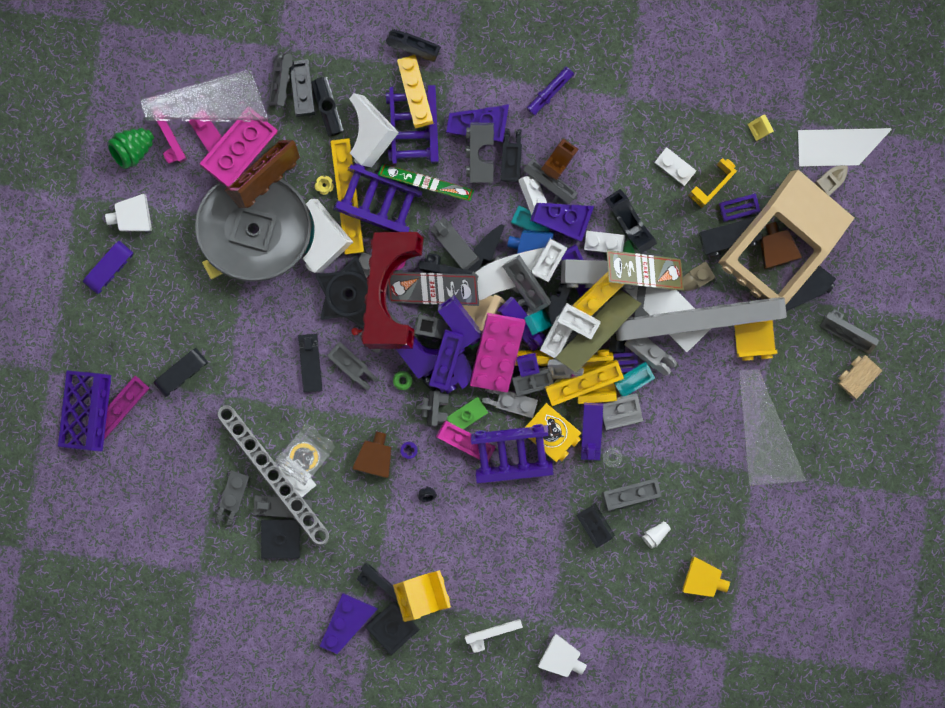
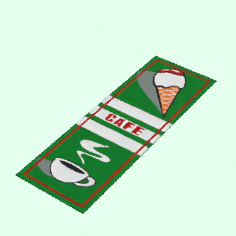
(426, 182)

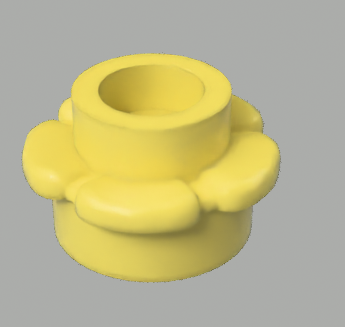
(329, 185)

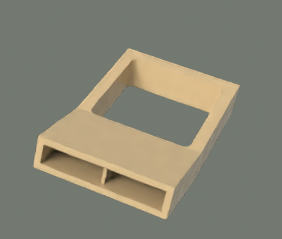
(809, 215)

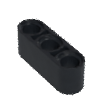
(180, 371)

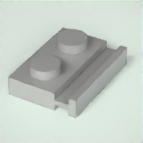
(622, 412)

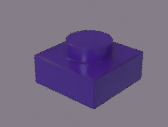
(528, 364)

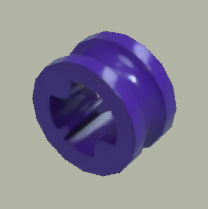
(412, 446)

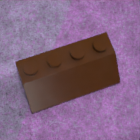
(263, 173)

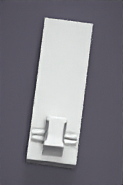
(476, 639)

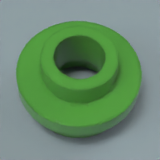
(402, 386)

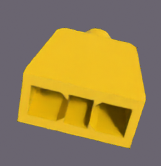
(704, 579)

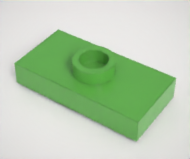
(468, 414)

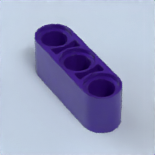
(106, 268)

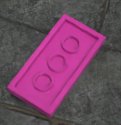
(237, 150)
(497, 352)

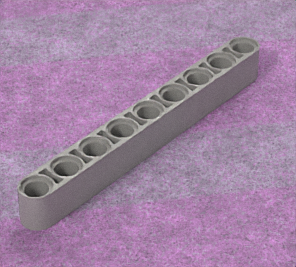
(702, 318)
(271, 466)

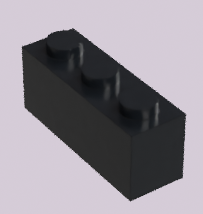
(724, 237)

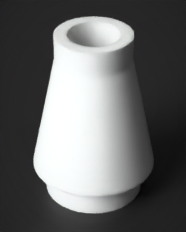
(656, 534)

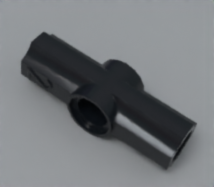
(330, 118)

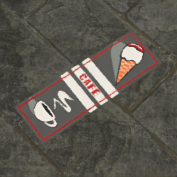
(432, 288)

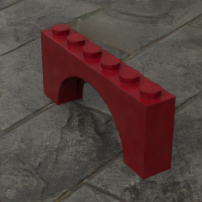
(388, 253)

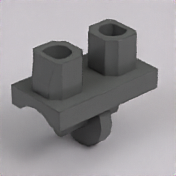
(435, 399)

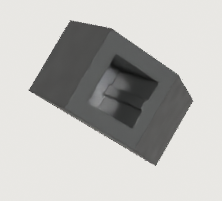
(431, 327)

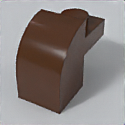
(559, 159)

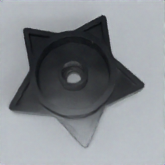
(334, 287)

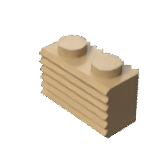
(859, 377)

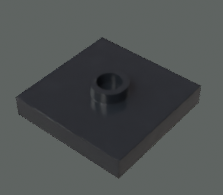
(280, 539)
(390, 628)

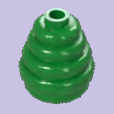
(130, 146)

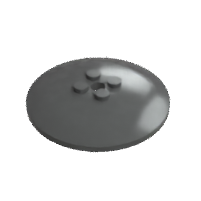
(256, 257)

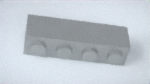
(585, 273)

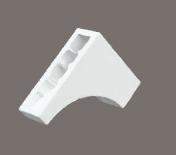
(374, 132)
(328, 239)

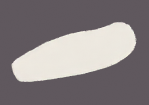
(494, 278)

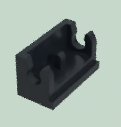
(595, 525)

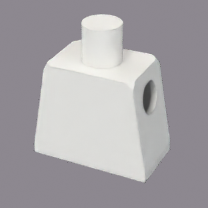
(131, 215)
(561, 658)

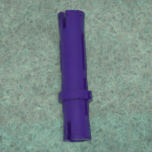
(545, 96)

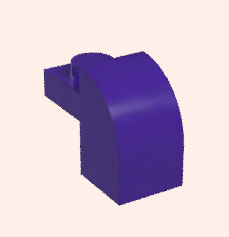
(462, 374)

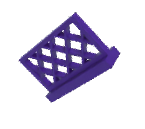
(96, 411)

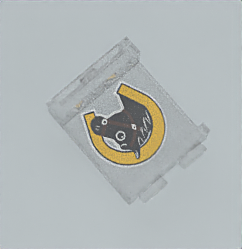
(305, 454)

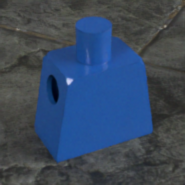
(530, 240)

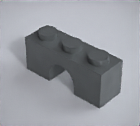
(479, 169)

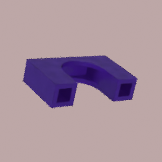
(422, 359)

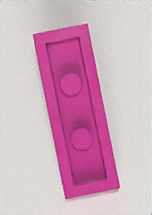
(206, 132)
(175, 152)
(462, 440)

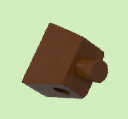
(778, 247)
(374, 456)

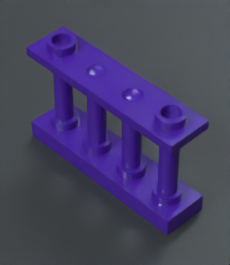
(430, 134)
(363, 212)
(504, 470)

